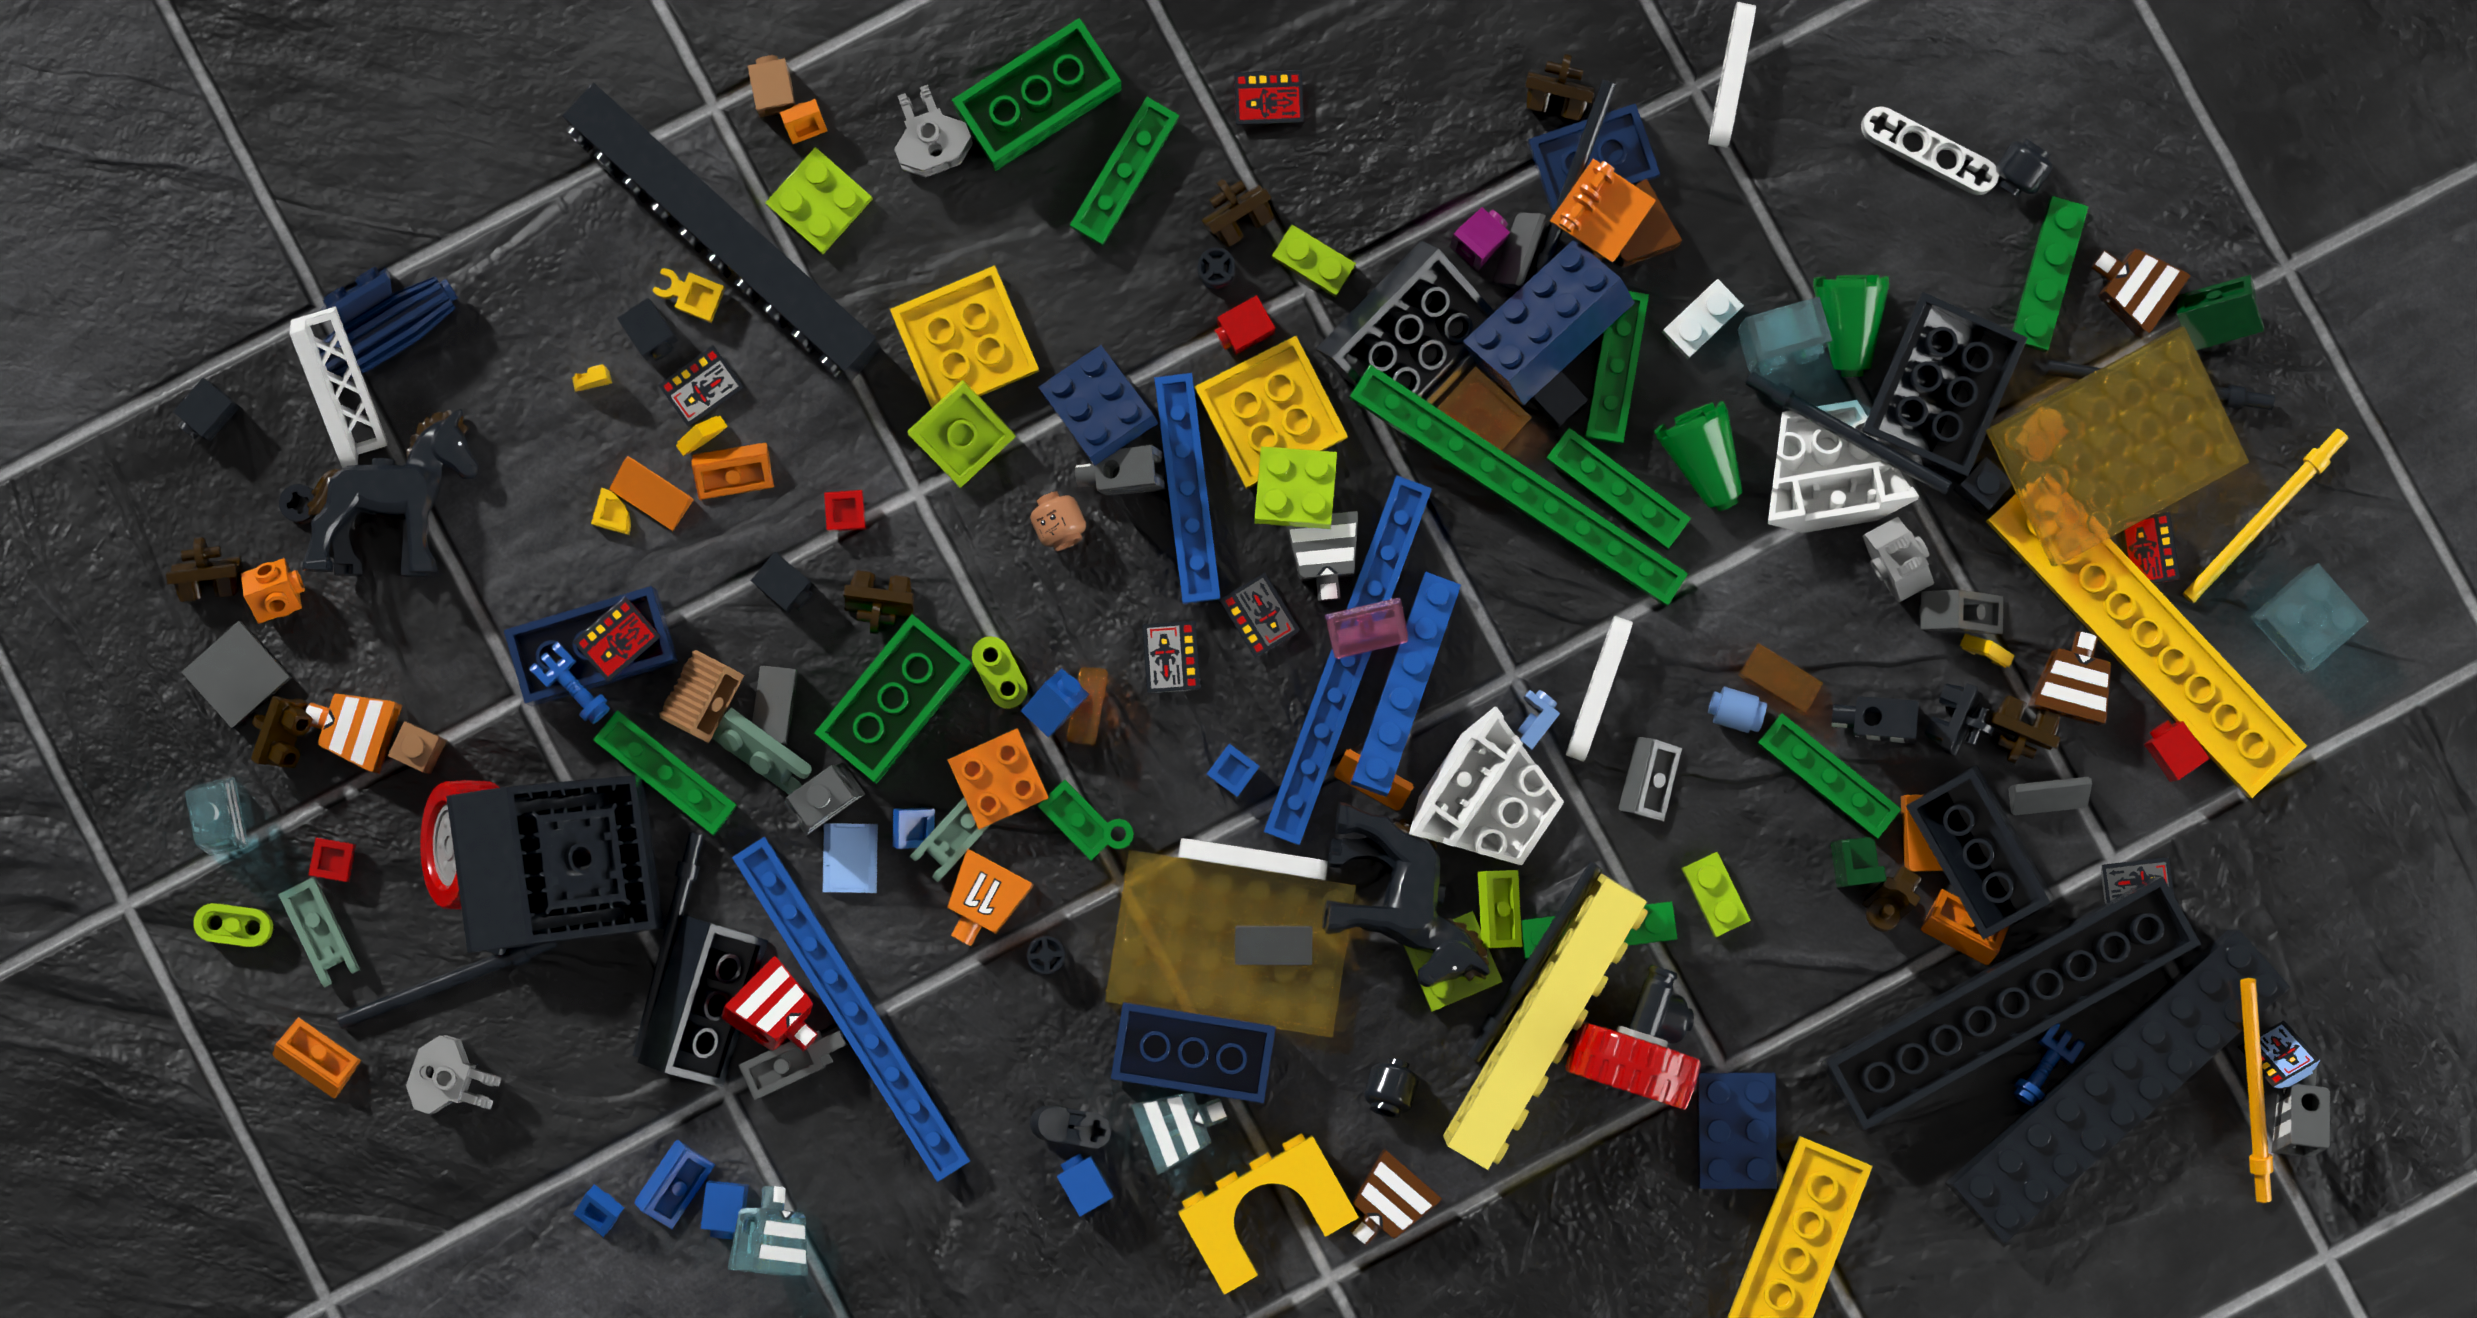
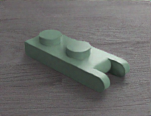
(761, 751)
(950, 839)
(317, 928)

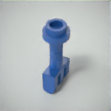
(592, 707)
(2029, 1090)

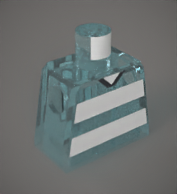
(216, 816)
(1176, 1126)
(770, 1238)

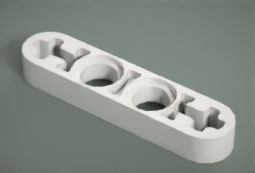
(1732, 74)
(1931, 146)
(1599, 688)
(1253, 859)

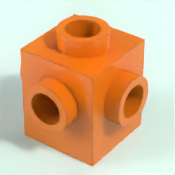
(272, 590)

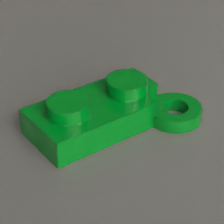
(1081, 822)

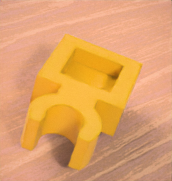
(695, 295)

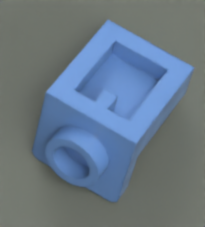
(1535, 727)

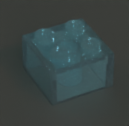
(1784, 335)
(2309, 618)

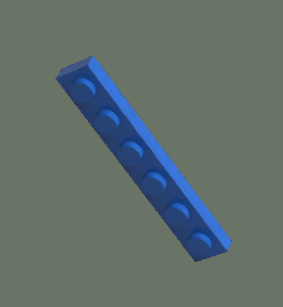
(1187, 488)
(1405, 685)

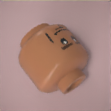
(1058, 521)

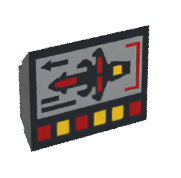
(700, 386)
(1171, 657)

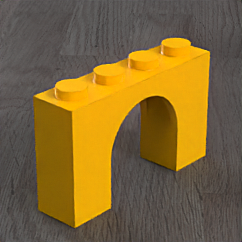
(1212, 1216)

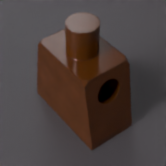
(1652, 237)

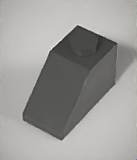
(1961, 612)

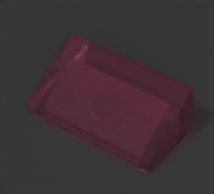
(1367, 628)

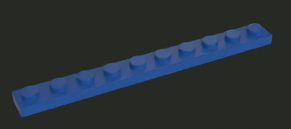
(1343, 675)
(851, 1009)

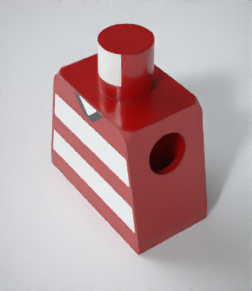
(772, 1009)

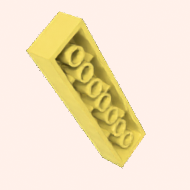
(1544, 1021)

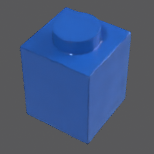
(1055, 702)
(1084, 1184)
(722, 1207)

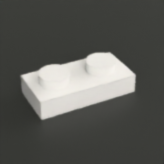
(1702, 318)

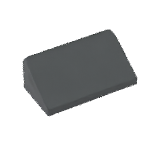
(1519, 250)
(775, 701)
(1650, 778)
(2050, 795)
(1273, 945)

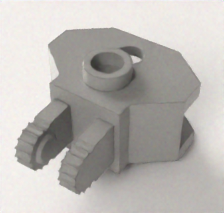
(929, 134)
(1899, 559)
(450, 1077)

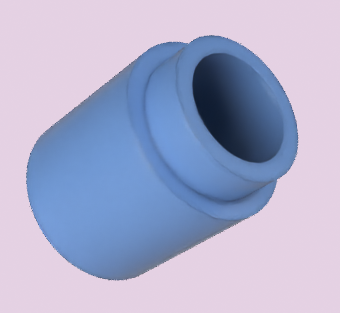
(1737, 710)

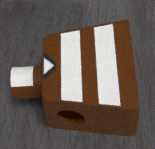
(2139, 288)
(2075, 683)
(1390, 1199)

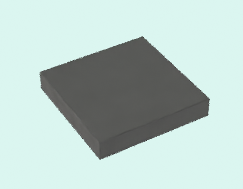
(236, 675)

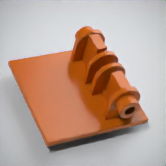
(1603, 210)
(998, 778)

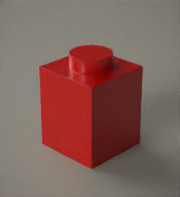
(1244, 326)
(2175, 749)

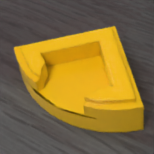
(595, 377)
(701, 434)
(611, 513)
(1987, 648)

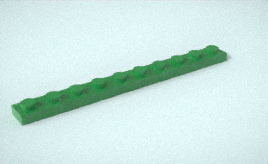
(1518, 485)

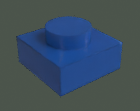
(1233, 770)
(912, 826)
(598, 1210)

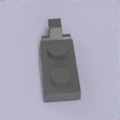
(789, 1064)

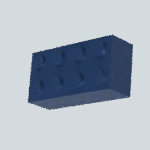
(1549, 322)
(537, 637)
(1193, 1052)

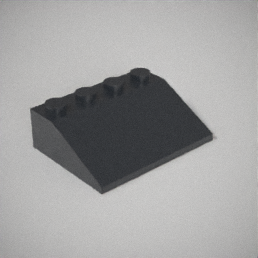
(1411, 326)
(1944, 386)

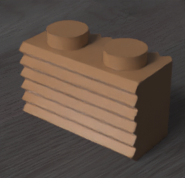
(701, 696)

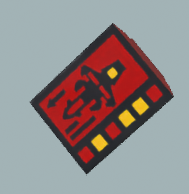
(1268, 97)
(2152, 547)
(616, 639)

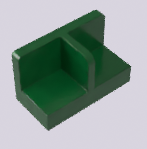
(2220, 312)
(1856, 862)

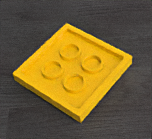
(965, 335)
(1270, 404)

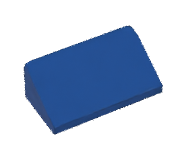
(674, 1184)

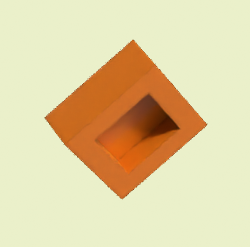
(803, 121)

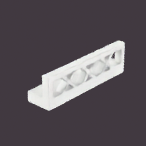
(323, 389)

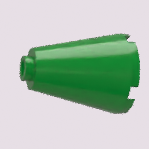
(1854, 318)
(1705, 453)

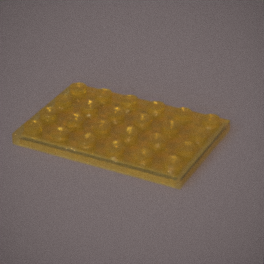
(2117, 446)
(1180, 943)

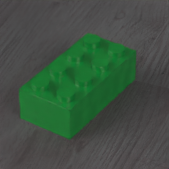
(1037, 94)
(894, 699)

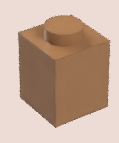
(771, 85)
(417, 747)

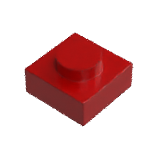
(845, 510)
(332, 859)

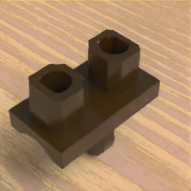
(1575, 94)
(1252, 203)
(188, 575)
(879, 605)
(279, 732)
(2041, 733)
(1892, 900)

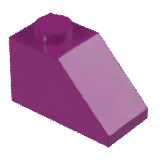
(1480, 237)

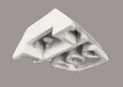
(1829, 481)
(1487, 795)

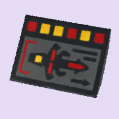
(1260, 615)
(2124, 876)

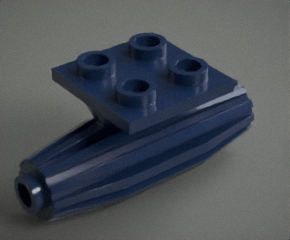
(384, 321)

